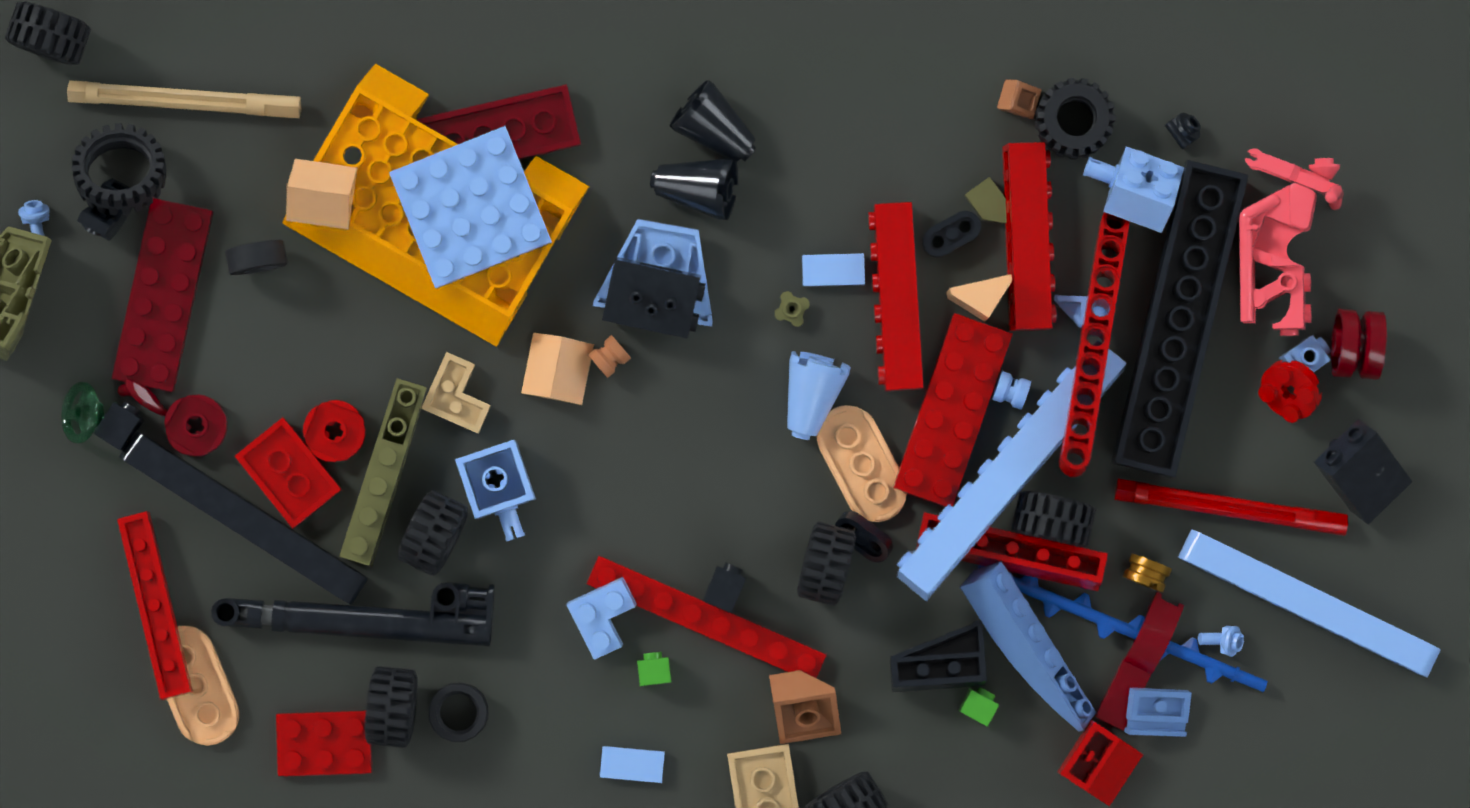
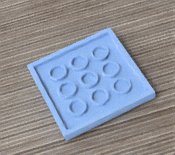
(470, 207)

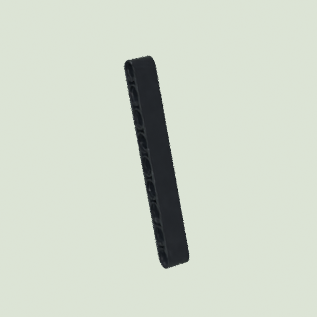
(243, 517)

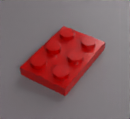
(288, 472)
(322, 743)

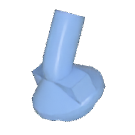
(34, 214)
(1230, 640)

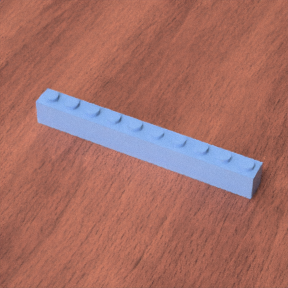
(998, 485)

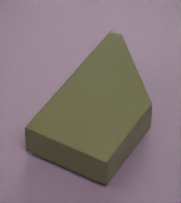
(988, 201)

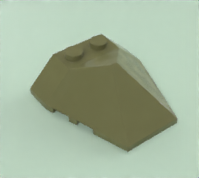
(20, 271)

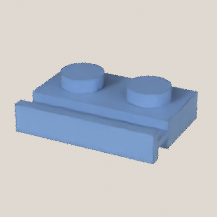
(1158, 712)

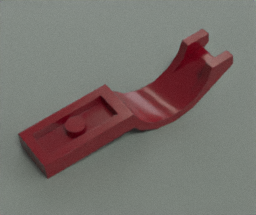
(1140, 660)

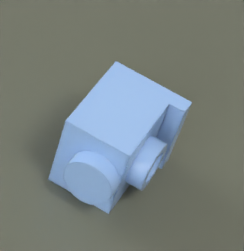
(1317, 346)

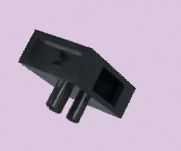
(653, 297)
(1363, 471)

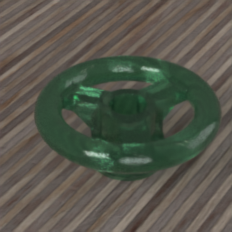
(87, 412)

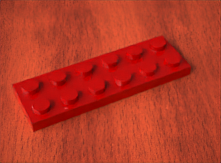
(952, 410)

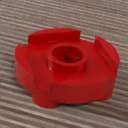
(1280, 400)
(318, 438)

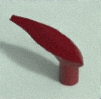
(142, 395)

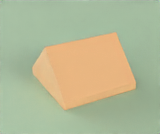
(320, 194)
(980, 297)
(557, 368)

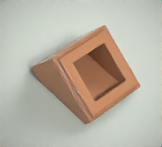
(1019, 98)

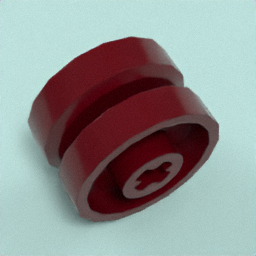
(1358, 344)

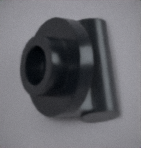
(1184, 129)

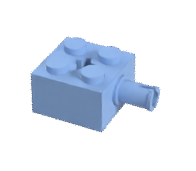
(1140, 187)
(513, 490)

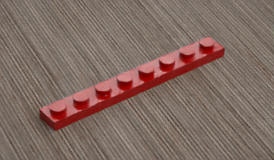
(710, 620)

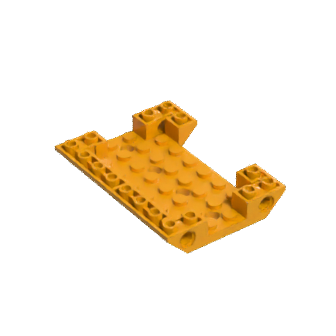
(379, 236)

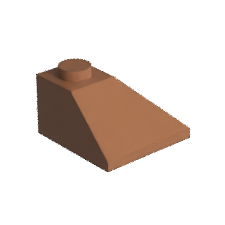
(803, 707)

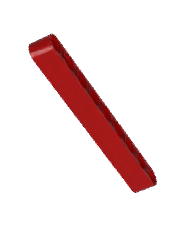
(1094, 355)

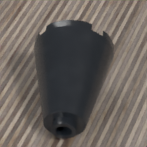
(714, 124)
(699, 185)

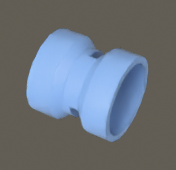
(1011, 390)

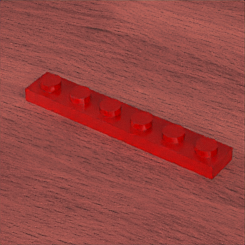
(155, 605)

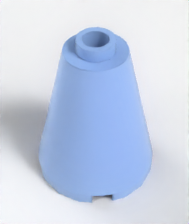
(812, 391)

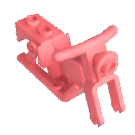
(1269, 228)

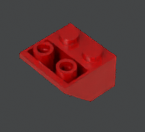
(1100, 763)

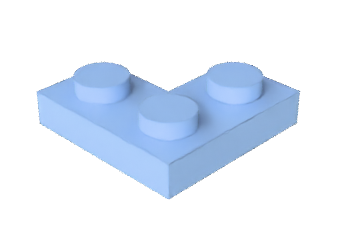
(594, 613)

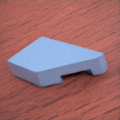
(1075, 307)

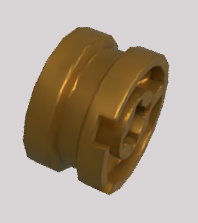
(1147, 572)

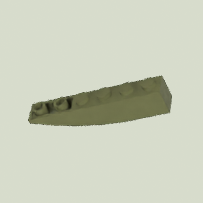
(383, 473)

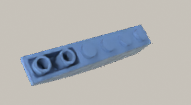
(1025, 642)

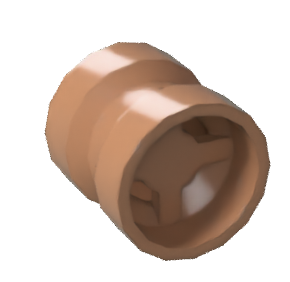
(609, 356)

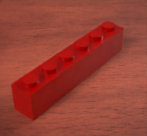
(1028, 236)
(897, 296)
(1033, 556)

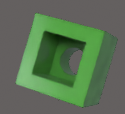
(654, 669)
(979, 705)

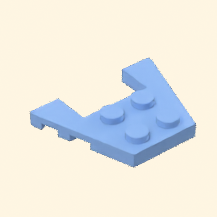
(666, 247)

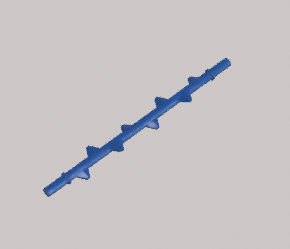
(1106, 625)

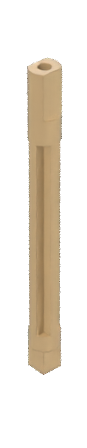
(184, 99)

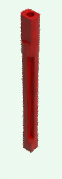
(1232, 507)

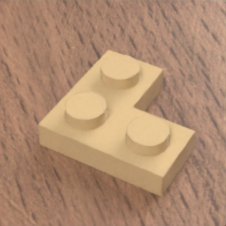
(447, 395)

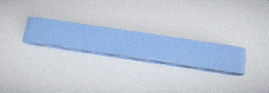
(1309, 603)

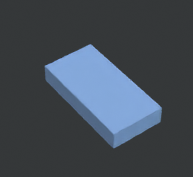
(833, 270)
(632, 764)

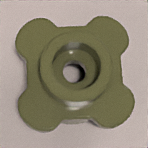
(787, 301)

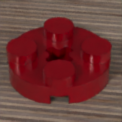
(178, 429)

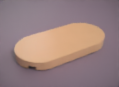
(861, 463)
(211, 710)

